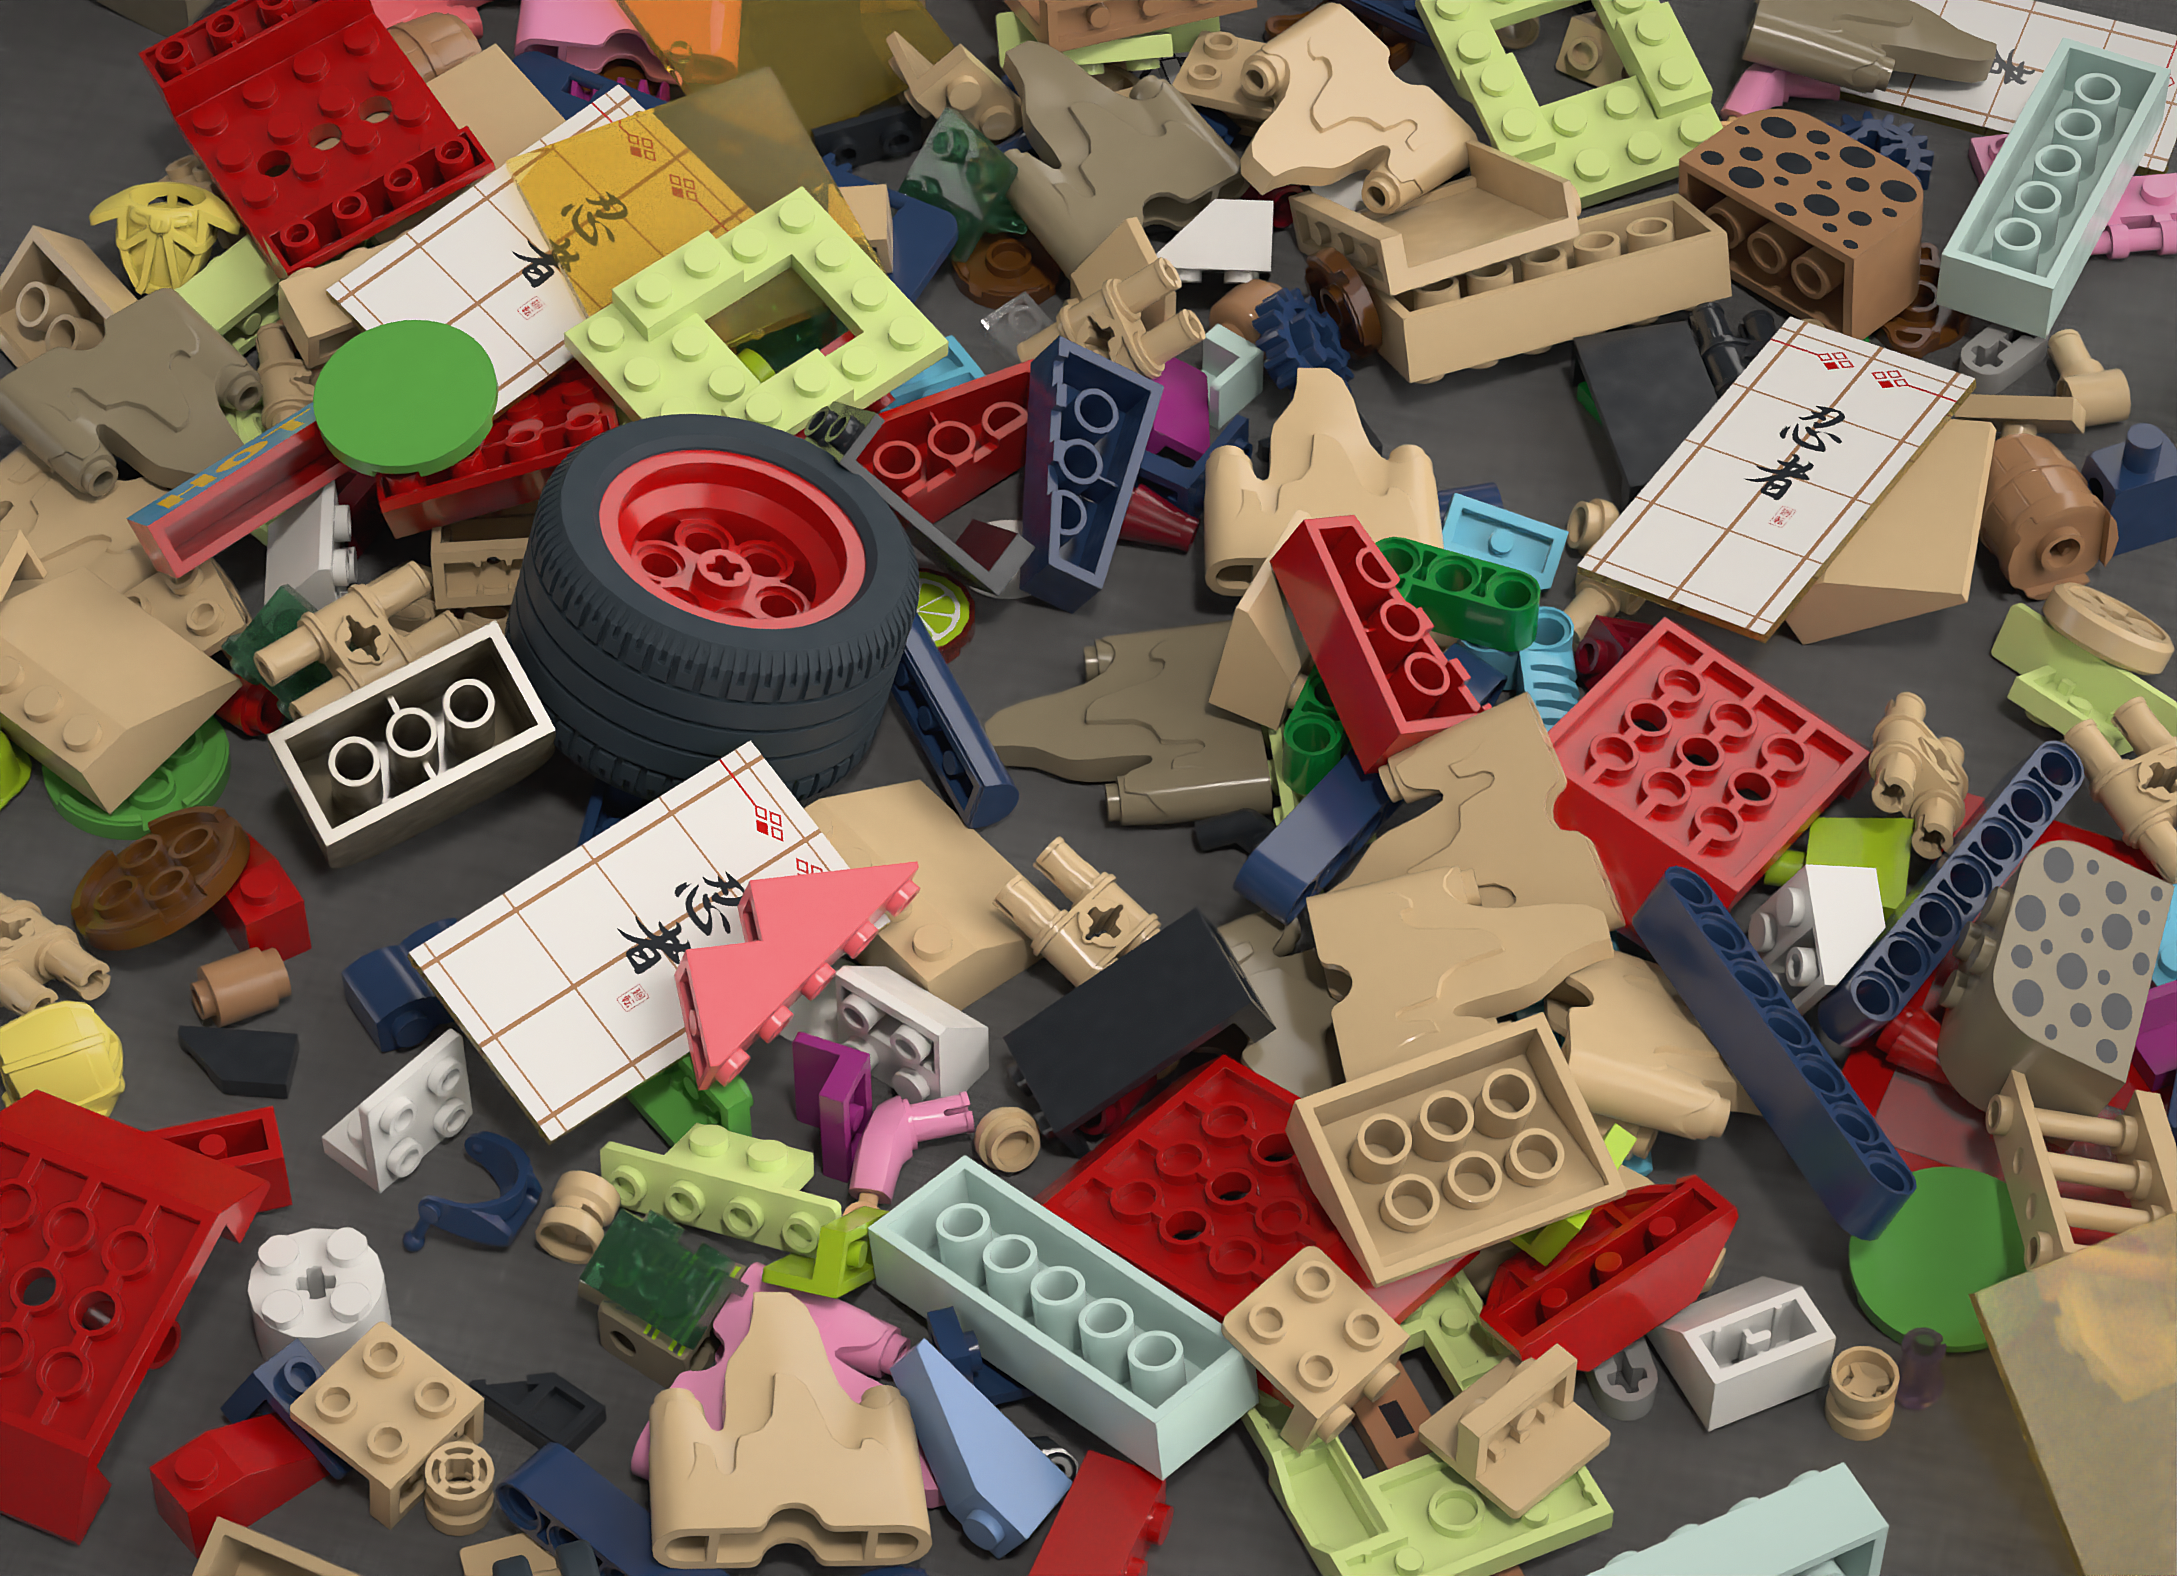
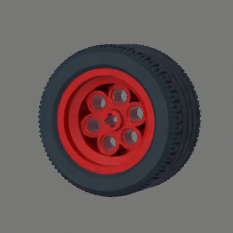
(708, 596)

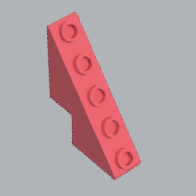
(792, 939)

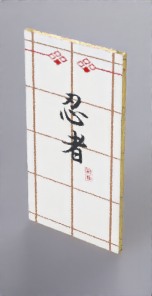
(2025, 40)
(483, 273)
(1777, 478)
(576, 966)

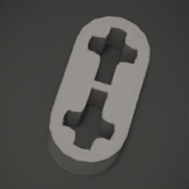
(2011, 358)
(1639, 1373)

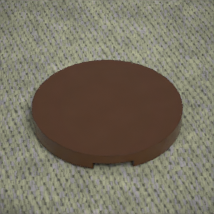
(160, 879)

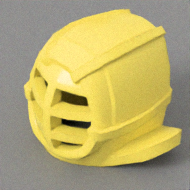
(165, 240)
(62, 1053)

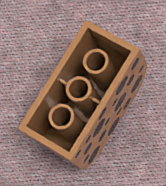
(1811, 218)

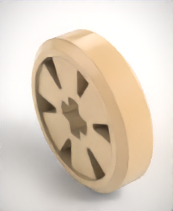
(2108, 628)

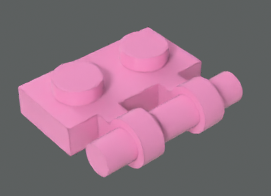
(2143, 219)

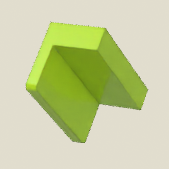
(840, 1262)

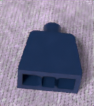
(2137, 486)

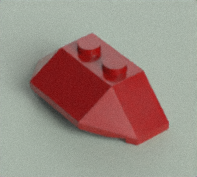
(1616, 1277)

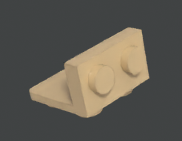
(957, 83)
(1317, 1344)

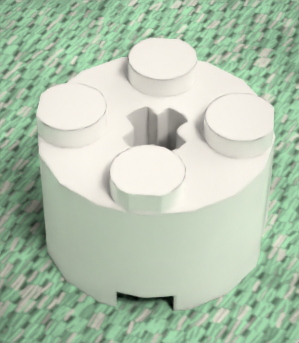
(316, 1289)

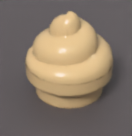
(1589, 523)
(1007, 1139)

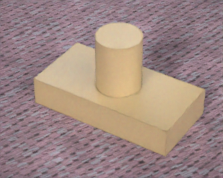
(2025, 413)

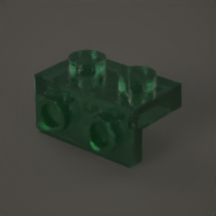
(660, 1277)

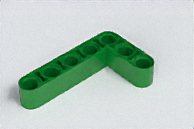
(1462, 600)

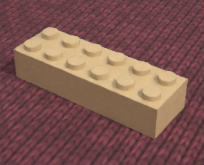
(1615, 274)

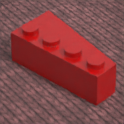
(953, 442)
(1368, 641)

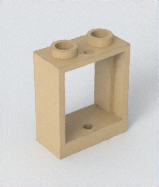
(461, 554)

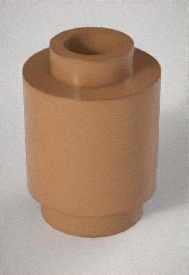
(240, 986)

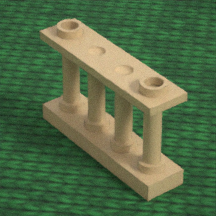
(2144, 1169)

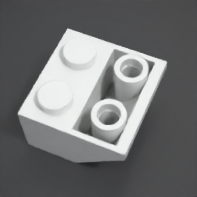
(1225, 239)
(310, 549)
(1817, 929)
(911, 1035)
(1746, 1349)

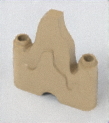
(1346, 114)
(1318, 466)
(74, 527)
(1493, 817)
(1435, 968)
(1642, 1050)
(789, 1462)

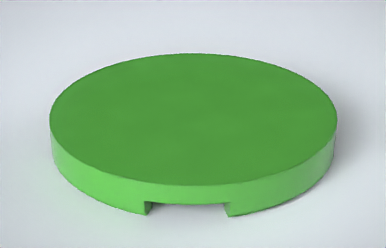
(406, 398)
(187, 779)
(1938, 1249)

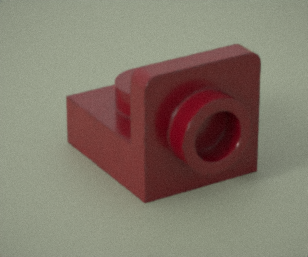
(367, 519)
(1605, 646)

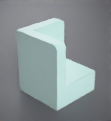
(1232, 373)

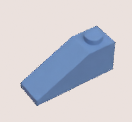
(979, 1458)

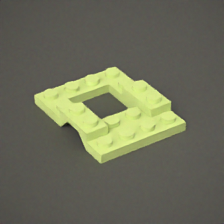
(1599, 139)
(665, 360)
(1421, 1512)

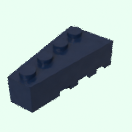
(1080, 467)

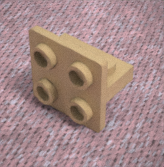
(1213, 79)
(1517, 1430)

